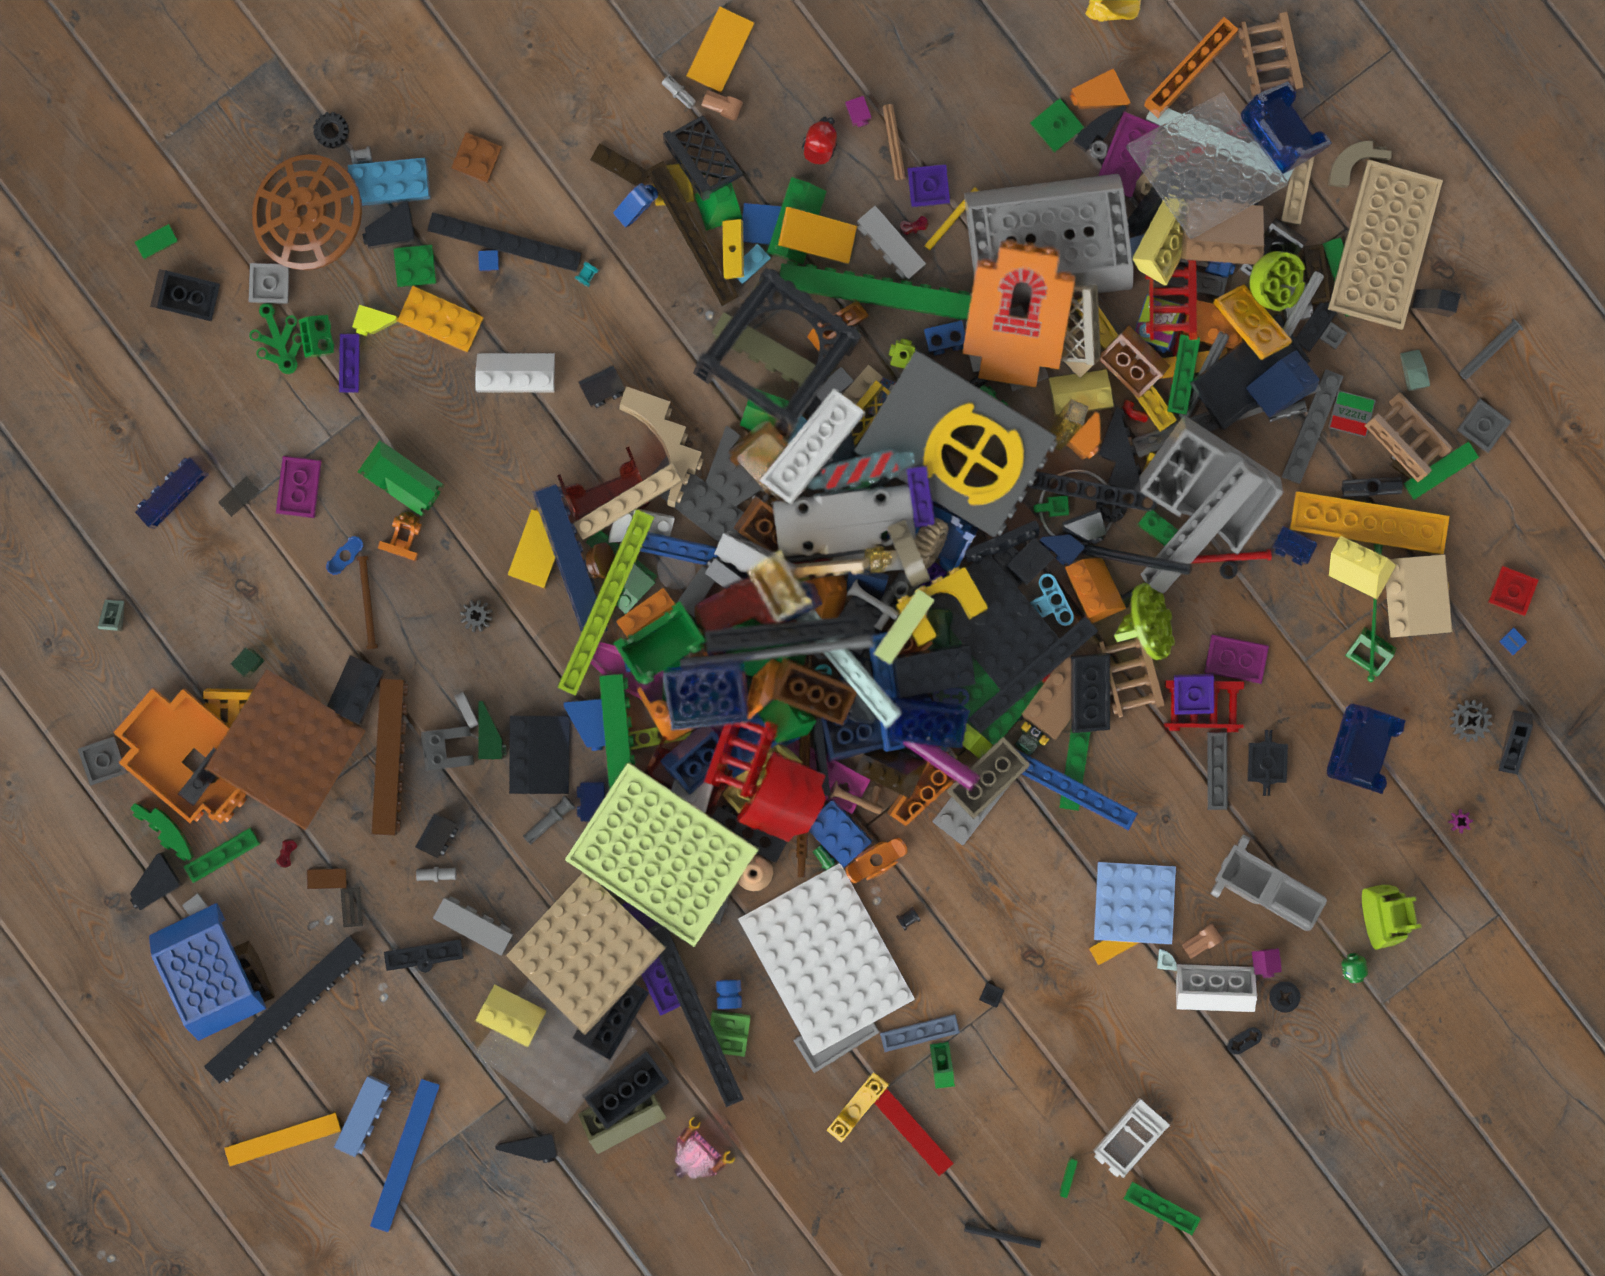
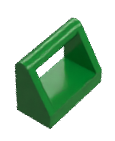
(1381, 647)

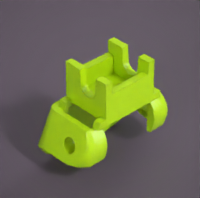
(1387, 916)

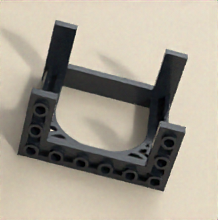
(767, 286)

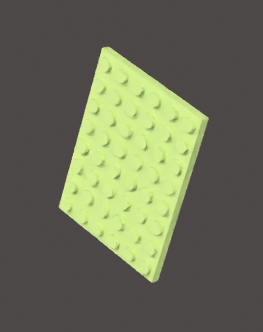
(661, 854)

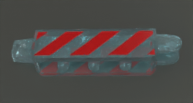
(861, 469)

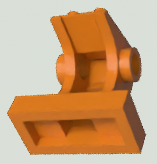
(399, 547)

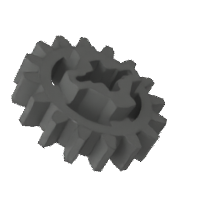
(1476, 728)

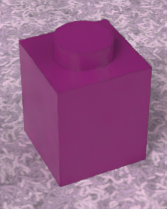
(858, 111)
(1266, 962)

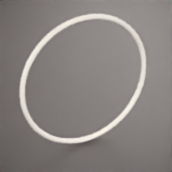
(1067, 472)

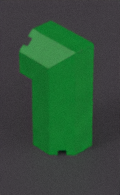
(401, 477)

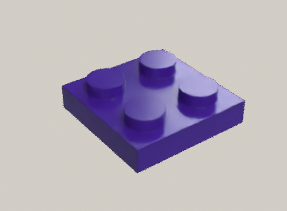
(928, 186)
(1194, 694)

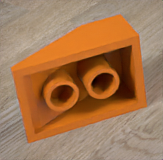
(833, 595)
(762, 687)

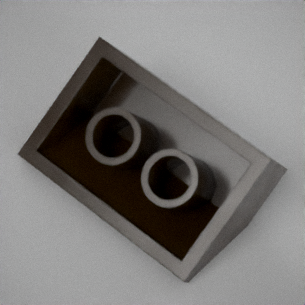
(892, 769)

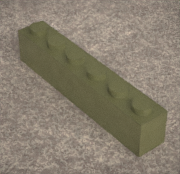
(768, 352)

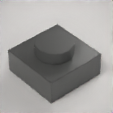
(1333, 335)

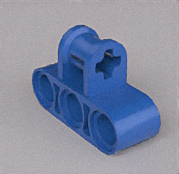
(635, 204)

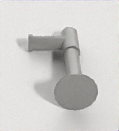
(887, 610)

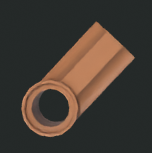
(726, 106)
(1207, 938)

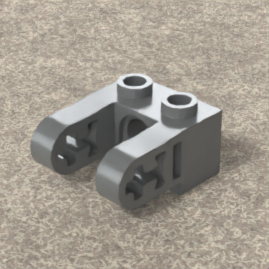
(435, 751)

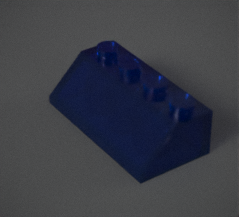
(171, 493)
(928, 723)

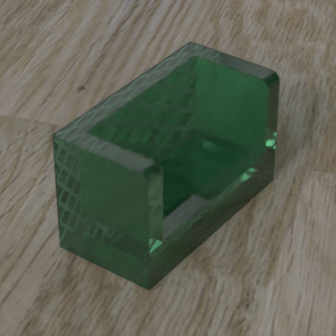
(247, 662)

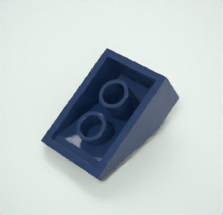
(1283, 384)

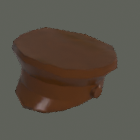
(599, 560)

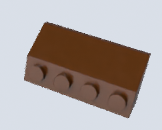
(813, 691)

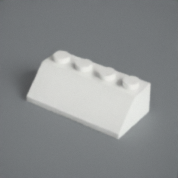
(515, 372)
(1216, 988)

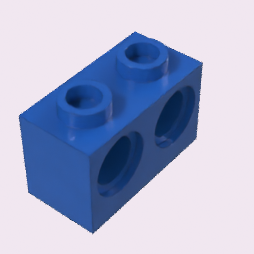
(944, 332)

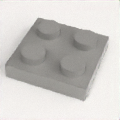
(268, 283)

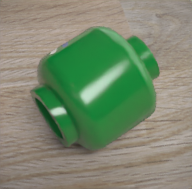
(1354, 968)

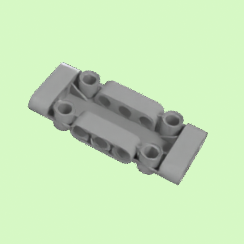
(841, 520)

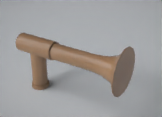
(871, 805)

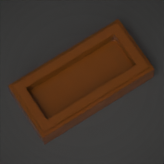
(326, 878)

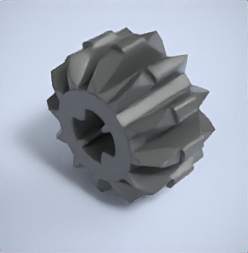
(478, 609)

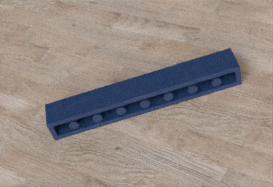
(566, 550)

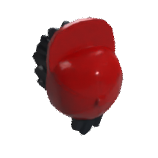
(820, 141)

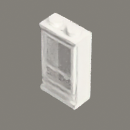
(1130, 1138)

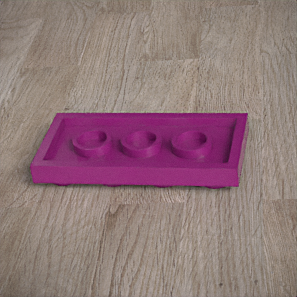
(1118, 157)

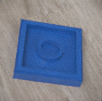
(759, 222)

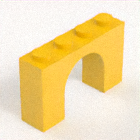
(957, 584)

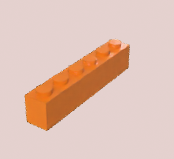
(1191, 67)

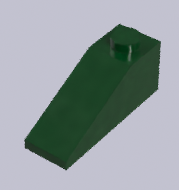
(489, 738)

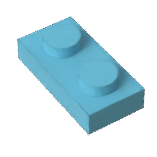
(753, 262)

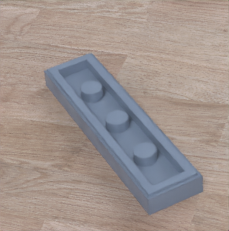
(919, 1032)

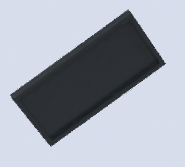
(1225, 382)

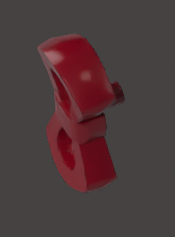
(920, 224)
(288, 846)

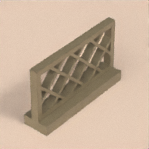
(1090, 327)

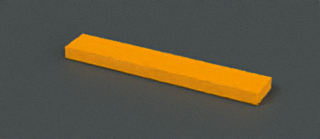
(282, 1139)

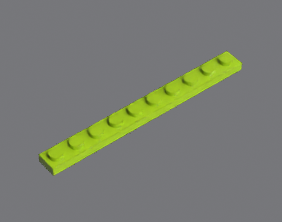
(605, 602)

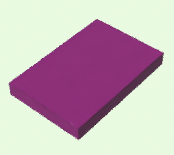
(298, 487)
(1236, 659)

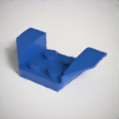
(752, 737)

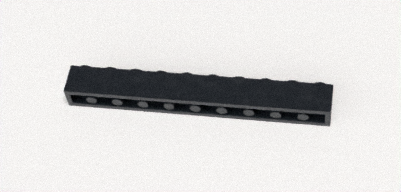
(288, 1006)

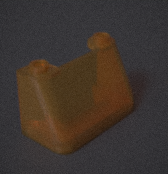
(758, 453)

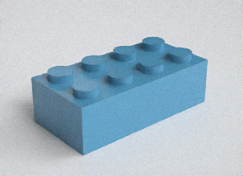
(391, 181)

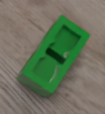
(311, 336)
(1157, 527)

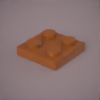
(476, 157)

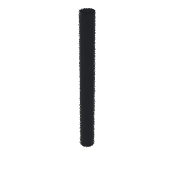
(1002, 1236)

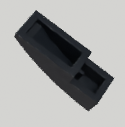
(1098, 128)

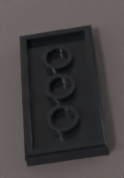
(1090, 693)

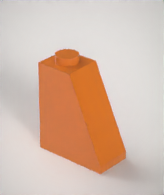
(1100, 92)

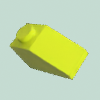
(372, 320)

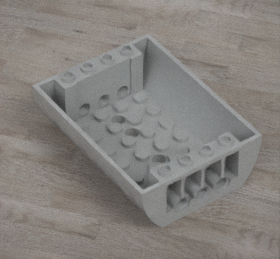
(1046, 213)

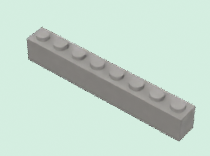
(1205, 523)

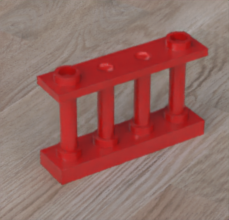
(1189, 308)
(1232, 688)
(723, 756)

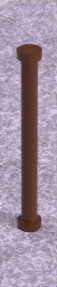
(367, 602)

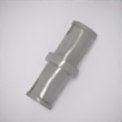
(436, 874)

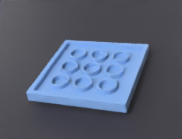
(1134, 903)

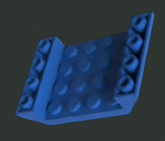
(203, 973)

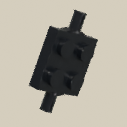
(1267, 763)

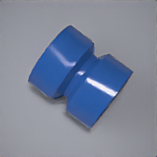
(728, 994)

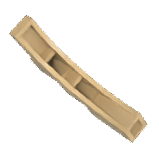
(653, 412)

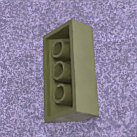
(637, 1120)

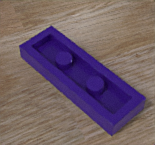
(349, 363)
(920, 496)

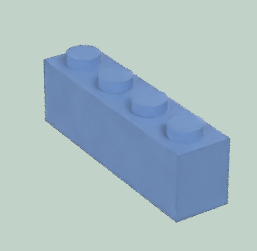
(362, 1116)

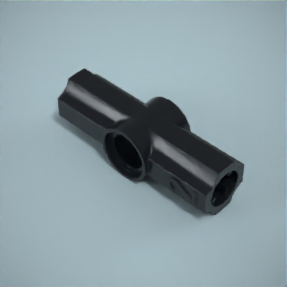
(1359, 487)

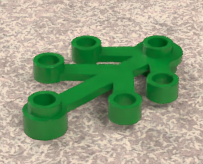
(278, 341)

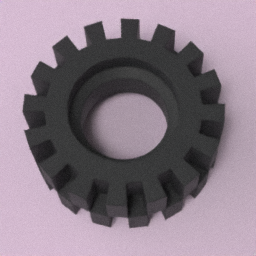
(323, 121)

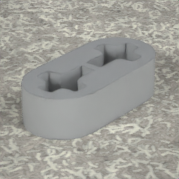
(466, 710)

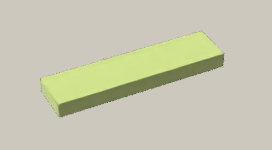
(904, 626)

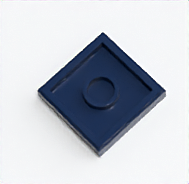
(869, 582)

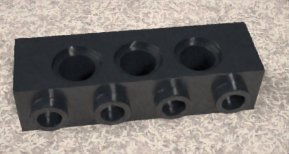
(772, 852)

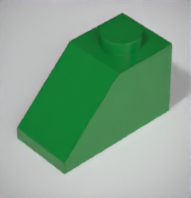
(942, 1065)

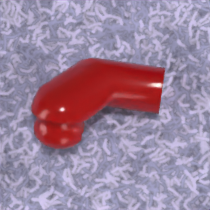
(1134, 414)

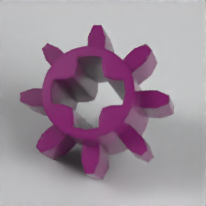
(1454, 821)

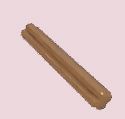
(894, 143)

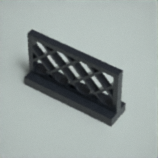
(687, 163)

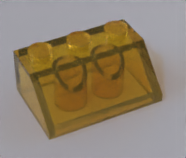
(778, 586)

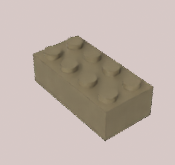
(996, 772)

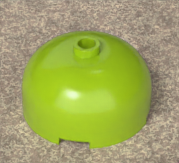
(1269, 275)

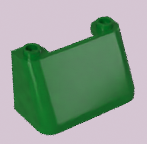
(660, 644)

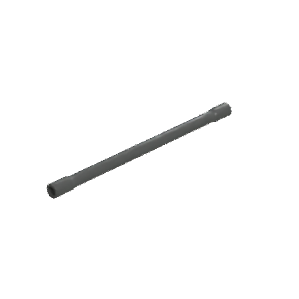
(856, 642)

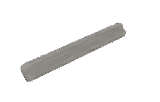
(1302, 303)

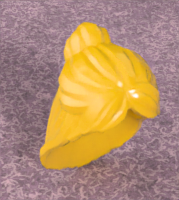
(1113, 9)

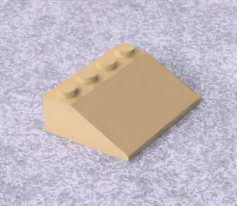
(1419, 596)

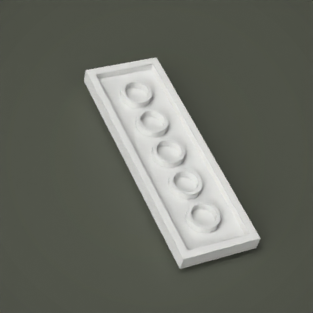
(812, 446)

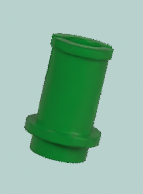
(824, 857)

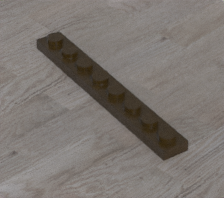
(692, 233)

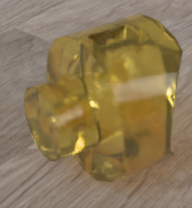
(877, 559)

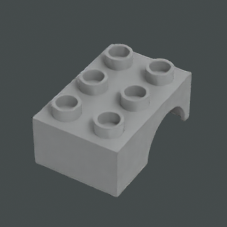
(1193, 466)

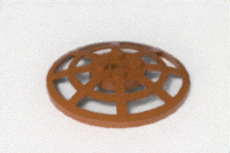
(315, 213)

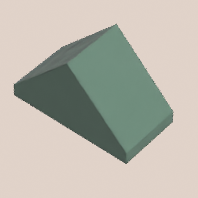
(112, 615)

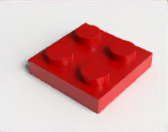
(1513, 591)

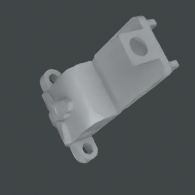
(1268, 886)

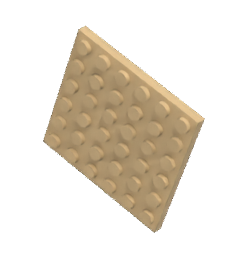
(585, 952)

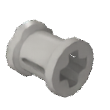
(361, 156)

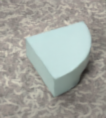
(1166, 961)

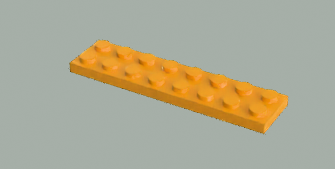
(1369, 523)

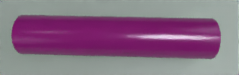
(946, 763)

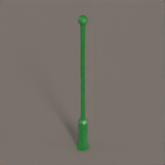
(1378, 549)

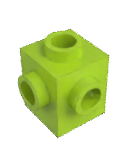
(901, 360)

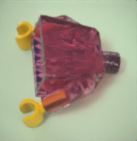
(697, 1156)

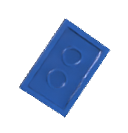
(839, 833)

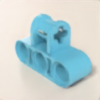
(1047, 606)

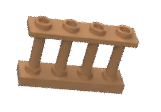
(1285, 43)
(1398, 447)
(1149, 678)

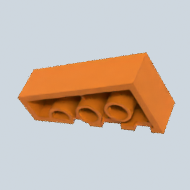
(927, 790)

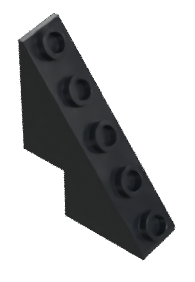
(1118, 450)

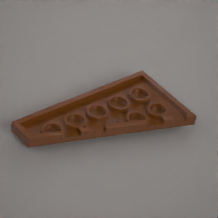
(981, 477)

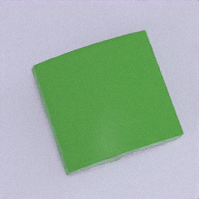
(731, 1031)

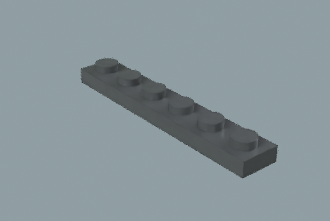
(1312, 427)

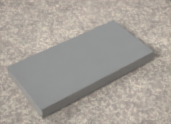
(836, 1050)

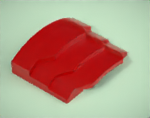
(786, 799)

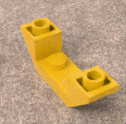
(857, 1107)

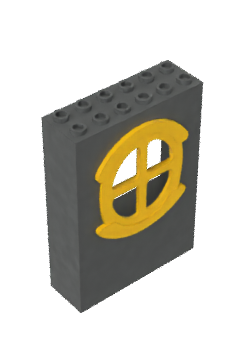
(919, 419)

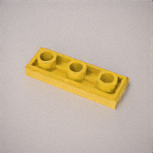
(733, 238)

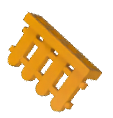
(232, 695)

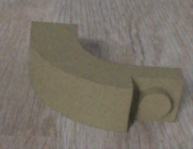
(1341, 168)
(908, 553)

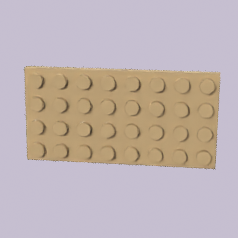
(1385, 244)

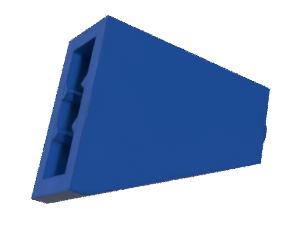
(588, 720)

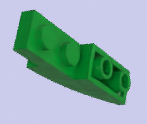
(171, 834)

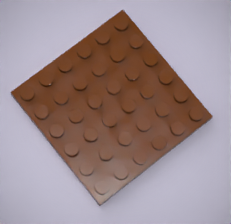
(285, 749)

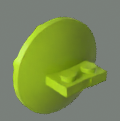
(1148, 622)

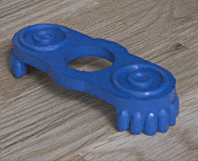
(336, 565)

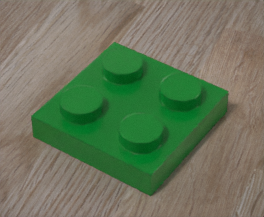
(414, 266)

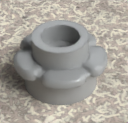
(1098, 154)

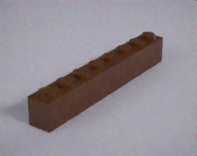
(388, 757)

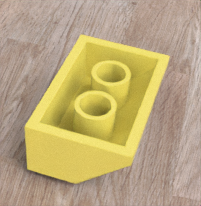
(1091, 390)
(1360, 567)
(511, 1015)

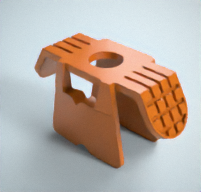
(862, 866)

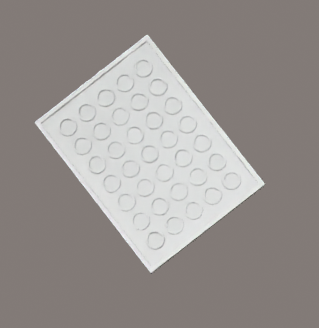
(826, 959)

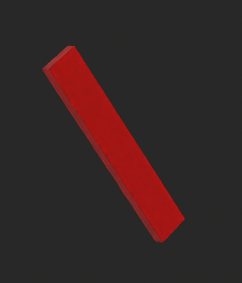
(913, 1132)

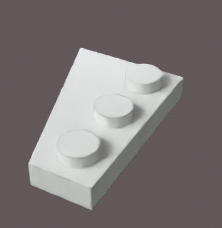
(661, 524)

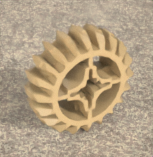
(931, 541)

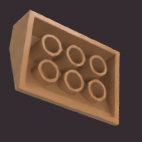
(1231, 241)

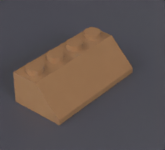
(1052, 704)

